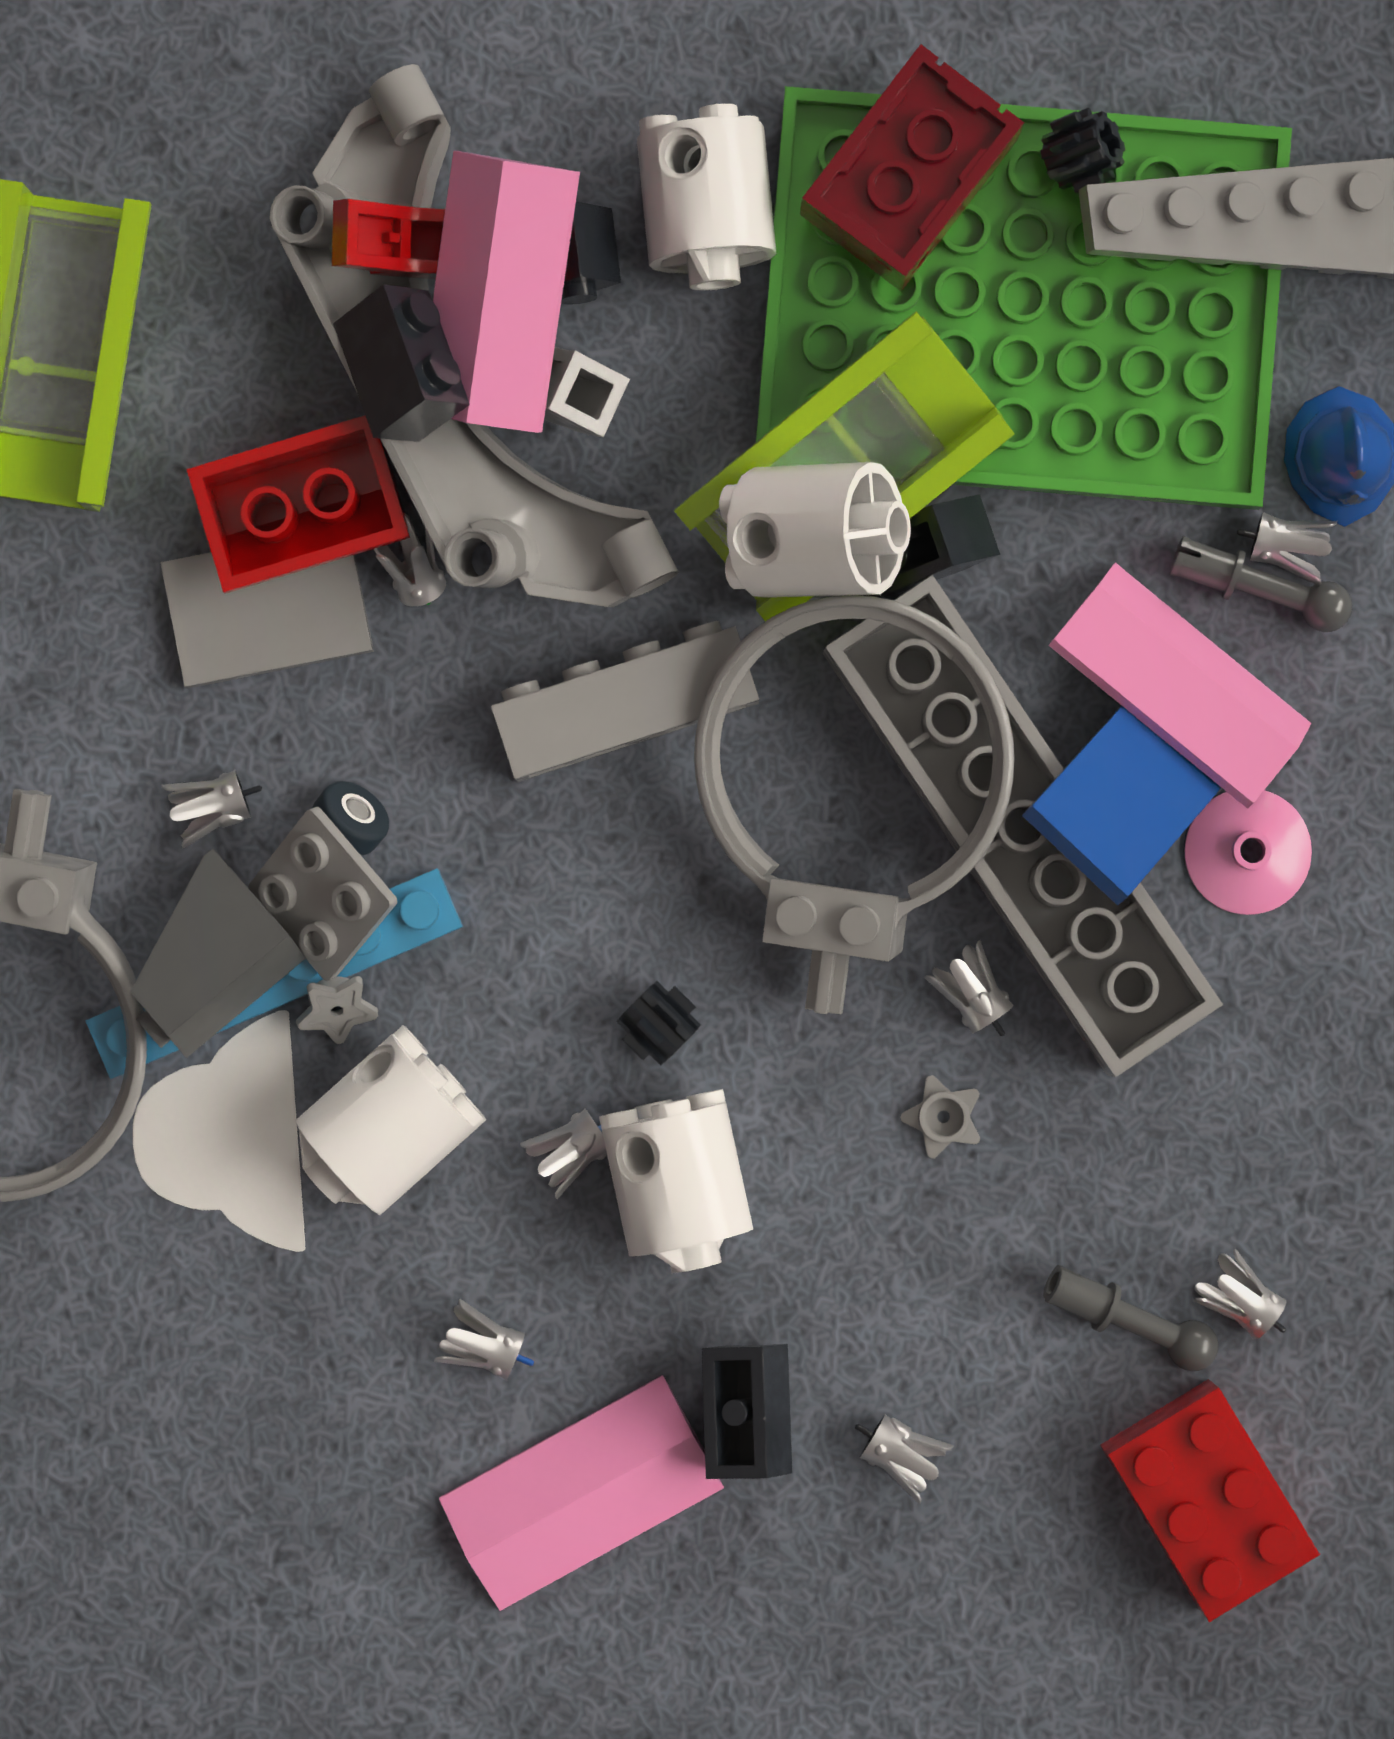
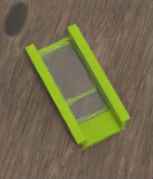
(64, 341)
(893, 407)

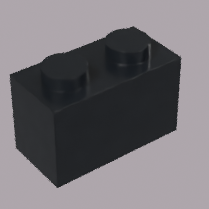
(401, 363)
(746, 1411)

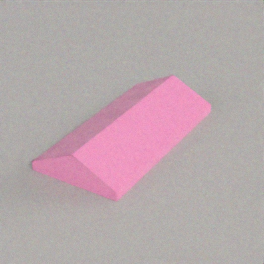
(504, 283)
(1181, 685)
(579, 1493)

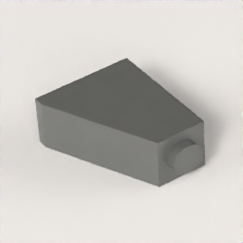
(211, 959)

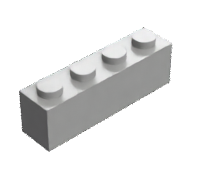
(615, 705)

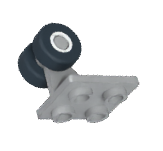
(321, 882)

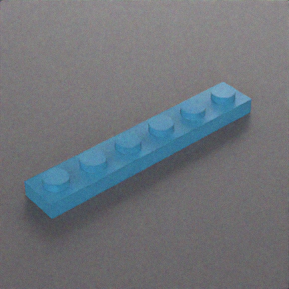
(420, 916)

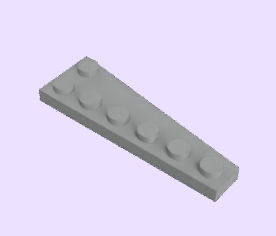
(1277, 218)

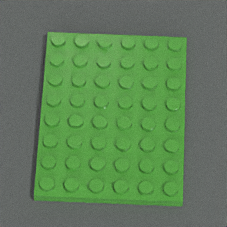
(1100, 364)

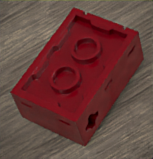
(910, 167)

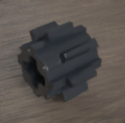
(1082, 149)
(658, 1023)

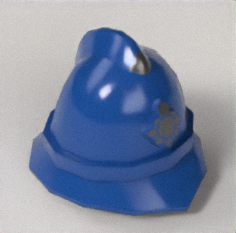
(1341, 455)

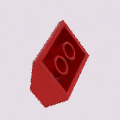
(298, 503)

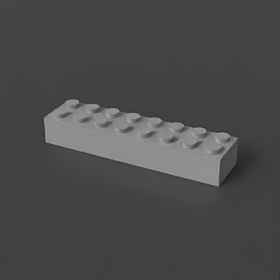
(1106, 964)

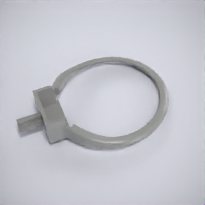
(52, 895)
(830, 918)

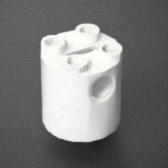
(706, 195)
(814, 530)
(385, 1125)
(677, 1179)

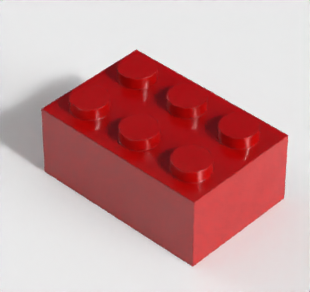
(1210, 1500)

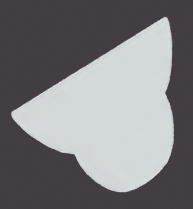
(230, 1135)

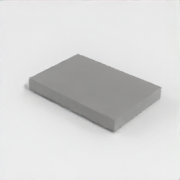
(265, 626)

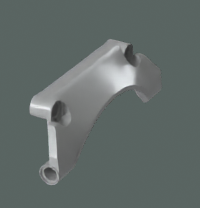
(461, 473)

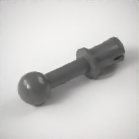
(1322, 606)
(1189, 1344)

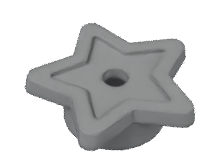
(333, 993)
(958, 1127)

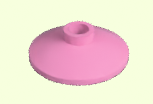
(1216, 860)

